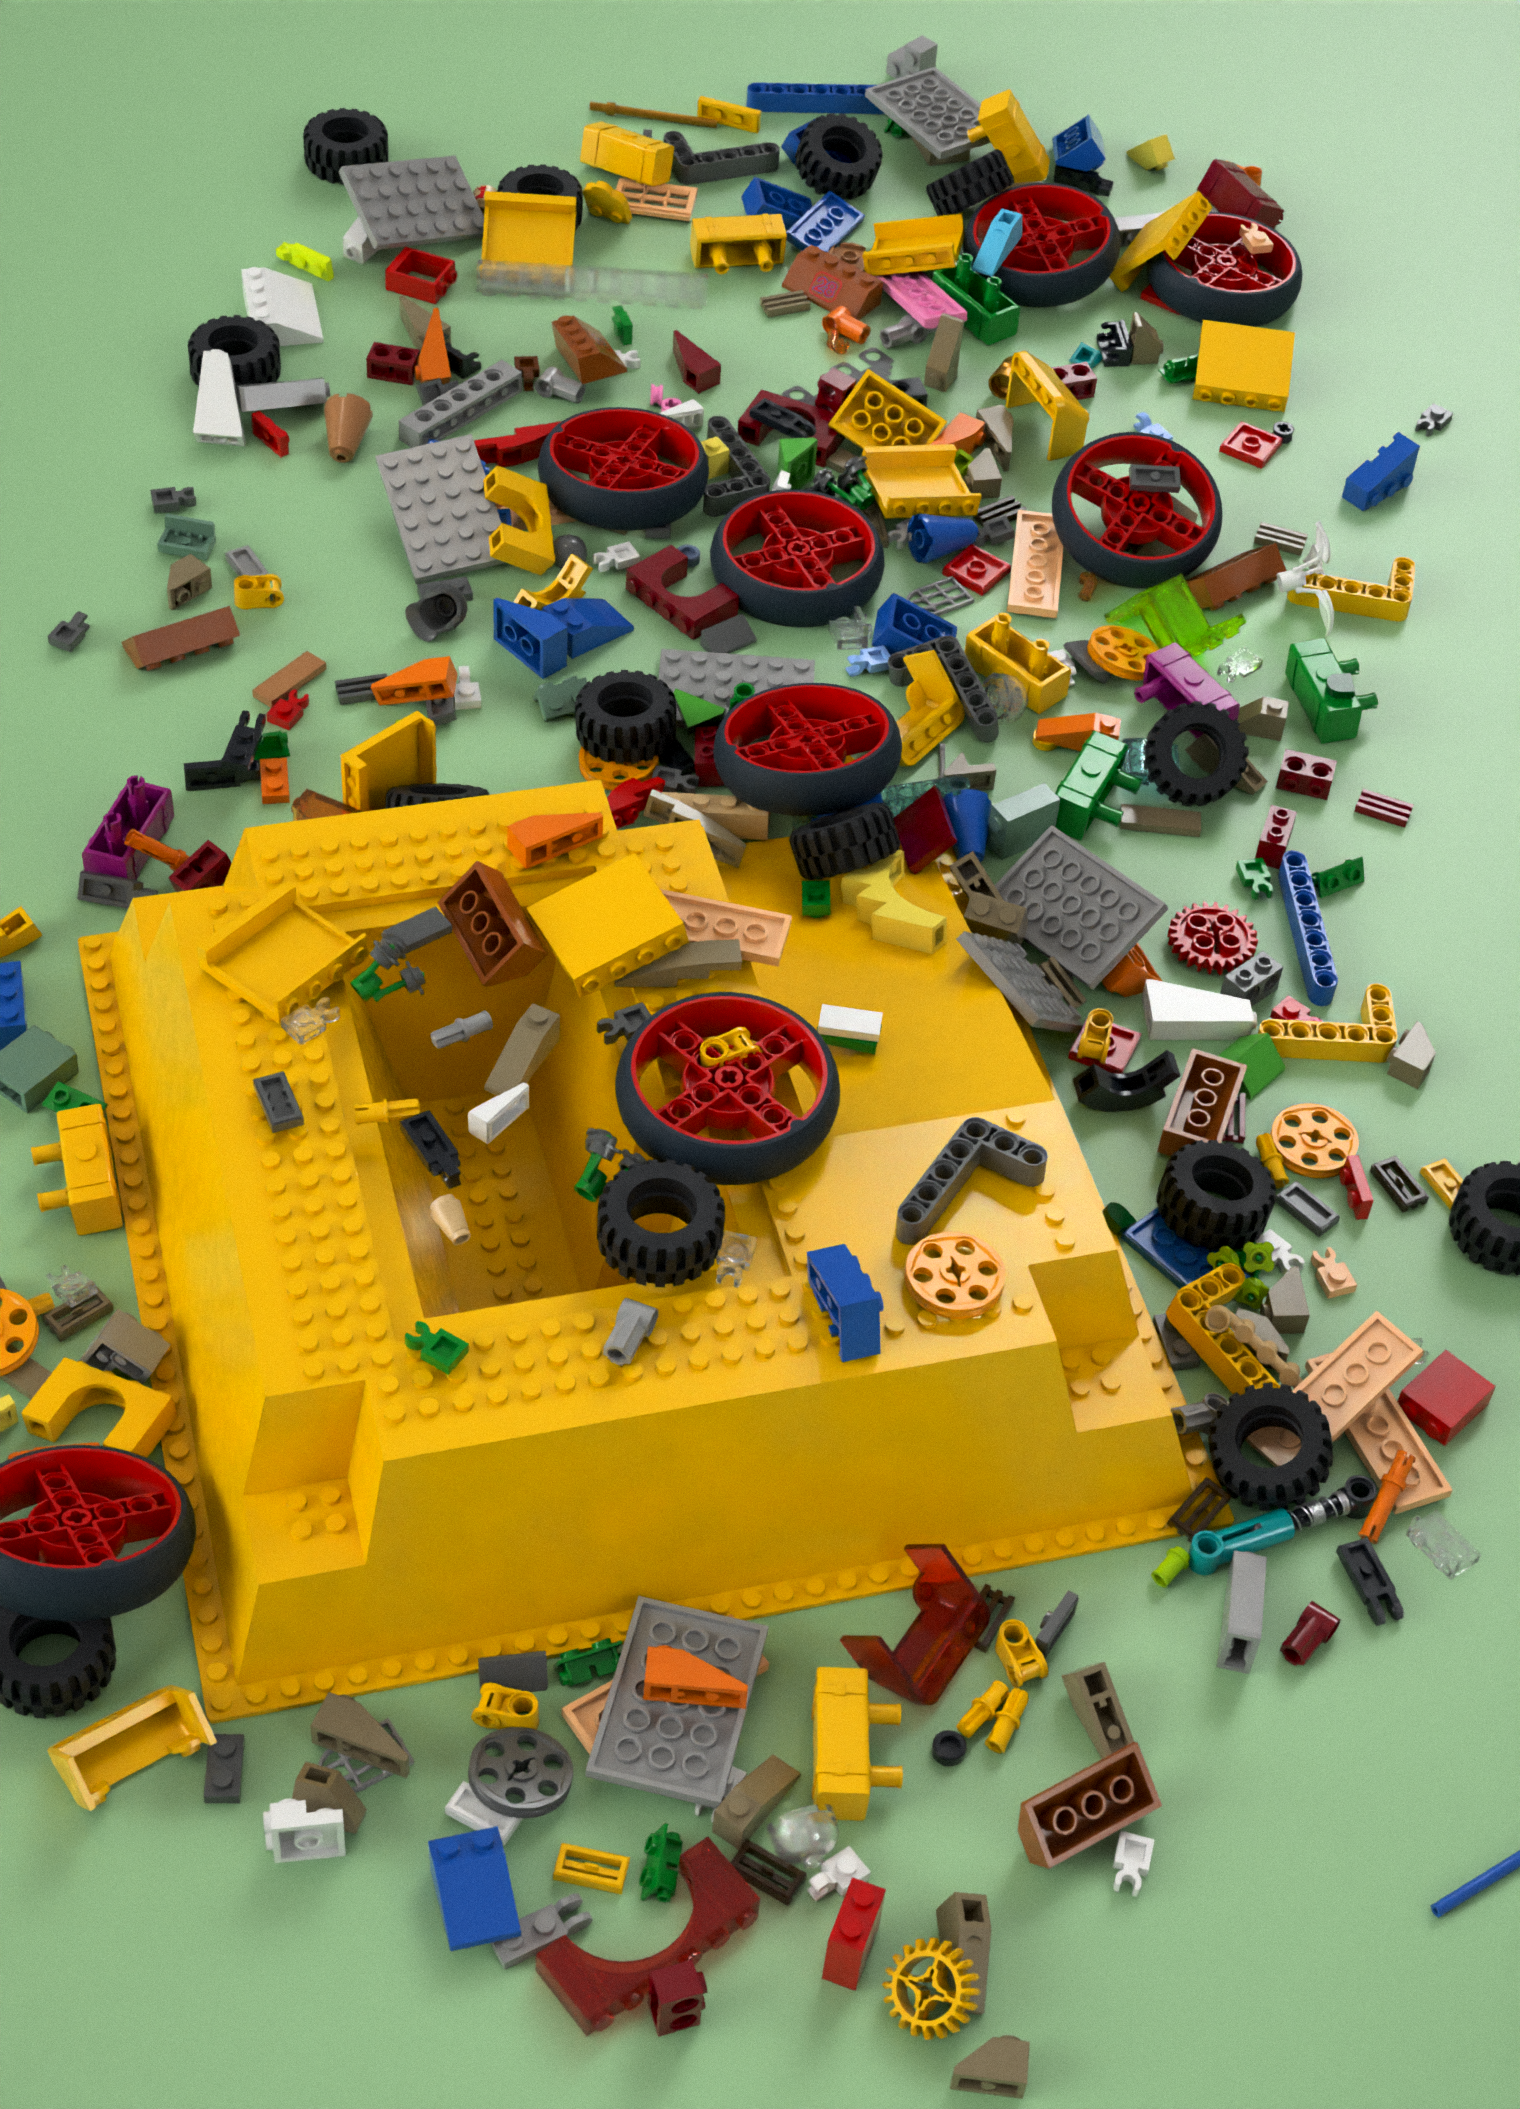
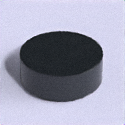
(949, 1748)

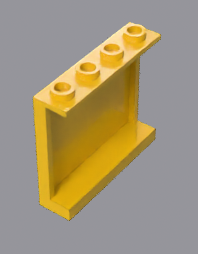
(529, 228)
(1166, 232)
(915, 245)
(1244, 366)
(918, 481)
(389, 759)
(608, 924)
(280, 953)

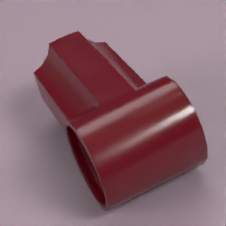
(1312, 1629)

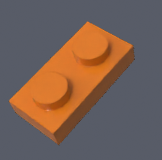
(274, 780)

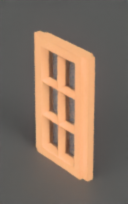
(659, 201)

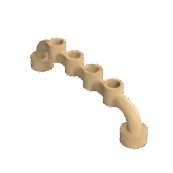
(1220, 1318)

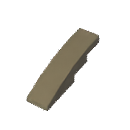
(723, 843)
(687, 962)

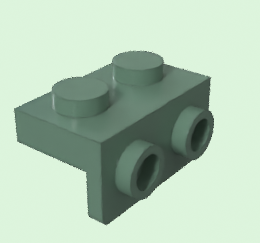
(187, 536)
(558, 699)

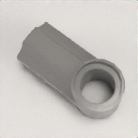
(554, 383)
(631, 1325)
(1198, 1415)

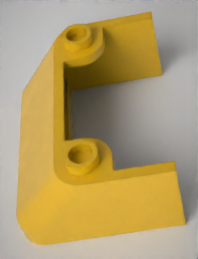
(1036, 381)
(933, 707)
(130, 1740)

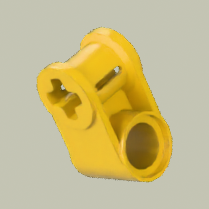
(256, 590)
(1096, 1035)
(742, 1047)
(1020, 1659)
(504, 1708)

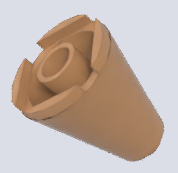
(346, 425)

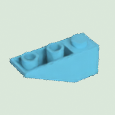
(999, 241)

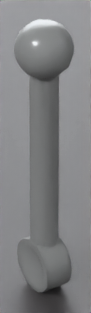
(942, 760)

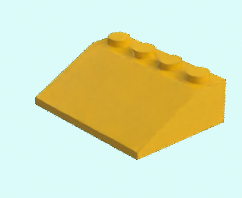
(885, 416)

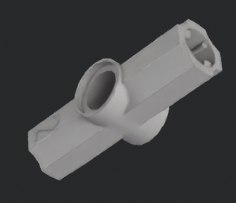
(904, 331)

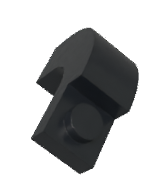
(1129, 1090)

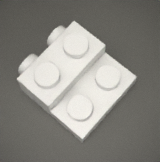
(303, 1835)

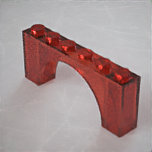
(600, 1988)

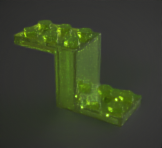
(1176, 617)

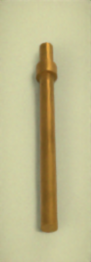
(612, 109)

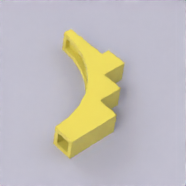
(888, 913)

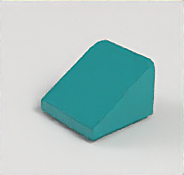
(1087, 354)

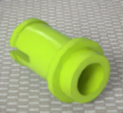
(1176, 1560)

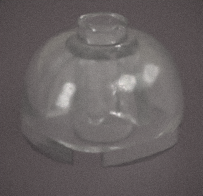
(1007, 697)
(805, 1835)

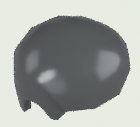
(567, 545)

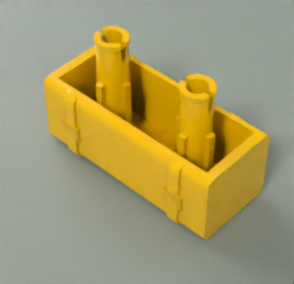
(1012, 134)
(627, 153)
(738, 241)
(1001, 649)
(88, 1170)
(841, 1742)

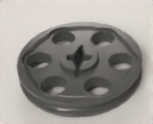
(521, 1783)

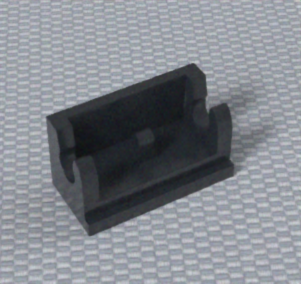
(1115, 345)
(459, 363)

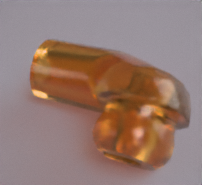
(835, 343)
(1089, 584)

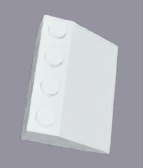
(283, 304)

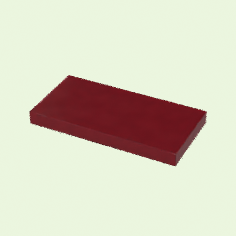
(925, 830)

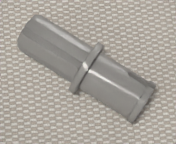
(462, 1030)

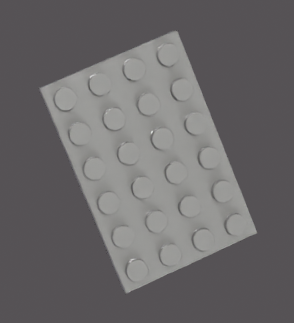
(930, 111)
(413, 202)
(440, 507)
(716, 674)
(1078, 906)
(1021, 982)
(672, 1745)

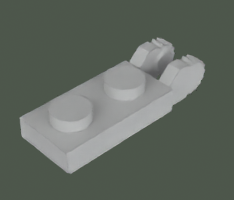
(541, 1930)

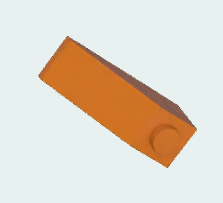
(433, 356)
(964, 433)
(419, 682)
(1075, 729)
(549, 836)
(683, 1678)

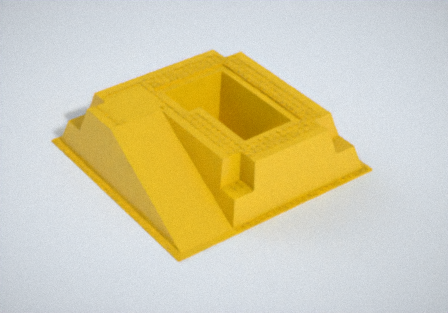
(411, 1519)

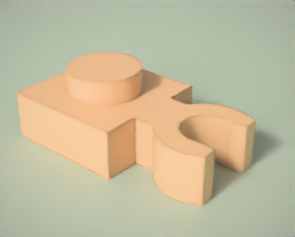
(1255, 240)
(1333, 1277)

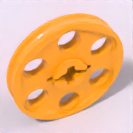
(1122, 651)
(611, 770)
(1308, 1130)
(963, 1266)
(26, 1332)

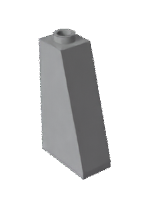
(282, 394)
(1242, 1612)

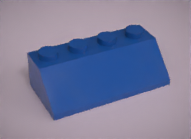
(1079, 146)

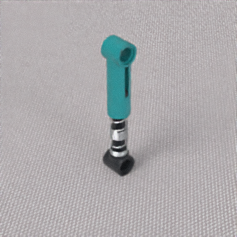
(1279, 1525)

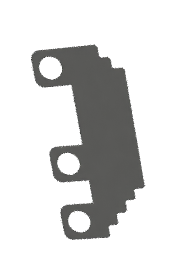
(879, 367)

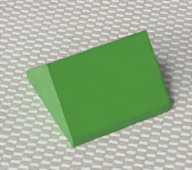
(799, 459)
(696, 711)
(1262, 1061)

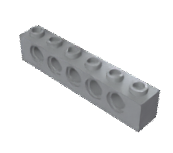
(461, 405)

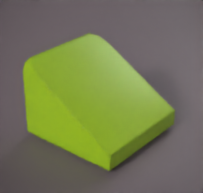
(962, 461)

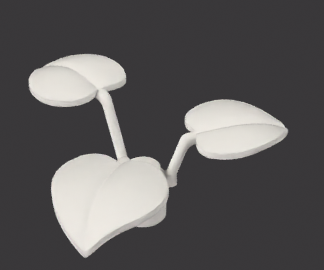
(1296, 577)

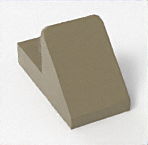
(980, 776)

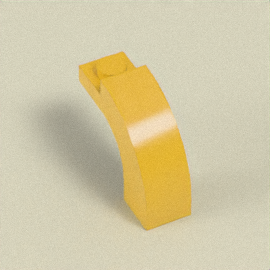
(566, 585)

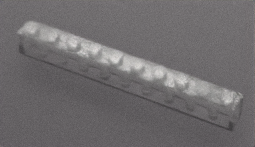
(592, 283)

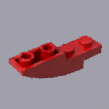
(515, 448)
(631, 798)

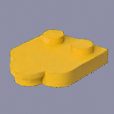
(607, 202)

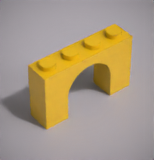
(530, 500)
(78, 1386)

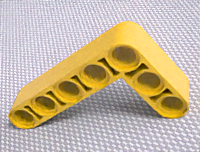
(1362, 597)
(1340, 1041)
(1220, 1351)

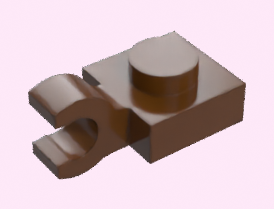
(529, 367)

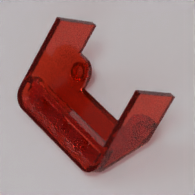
(938, 1639)

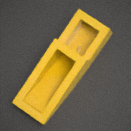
(17, 931)

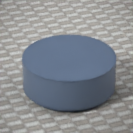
(692, 553)

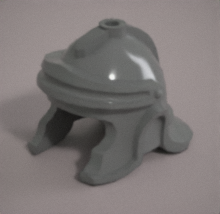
(437, 611)

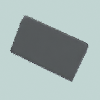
(728, 635)
(1079, 651)
(515, 1671)

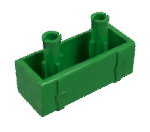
(989, 311)
(1307, 671)
(1089, 783)

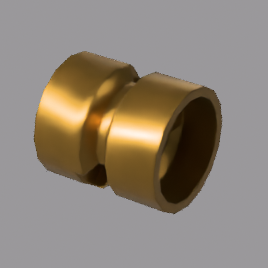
(999, 380)

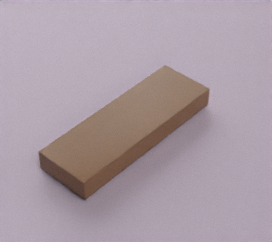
(289, 678)

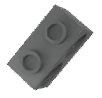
(1253, 979)

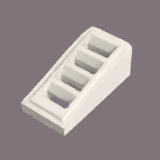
(687, 413)
(498, 1113)

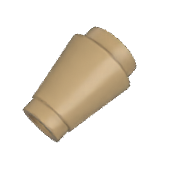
(449, 1216)

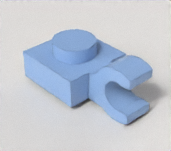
(1146, 426)
(873, 659)

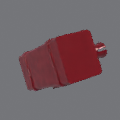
(1236, 193)

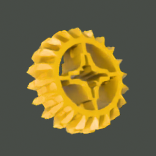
(925, 2000)

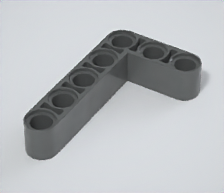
(720, 164)
(745, 470)
(963, 678)
(972, 1144)

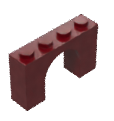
(828, 439)
(689, 614)

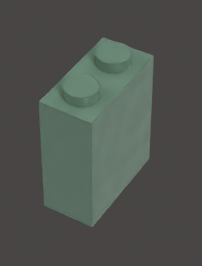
(1021, 820)
(33, 1067)

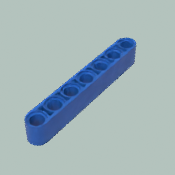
(810, 98)
(1307, 928)

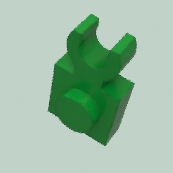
(622, 325)
(1255, 874)
(439, 1349)

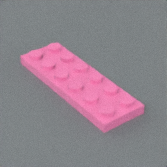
(921, 297)

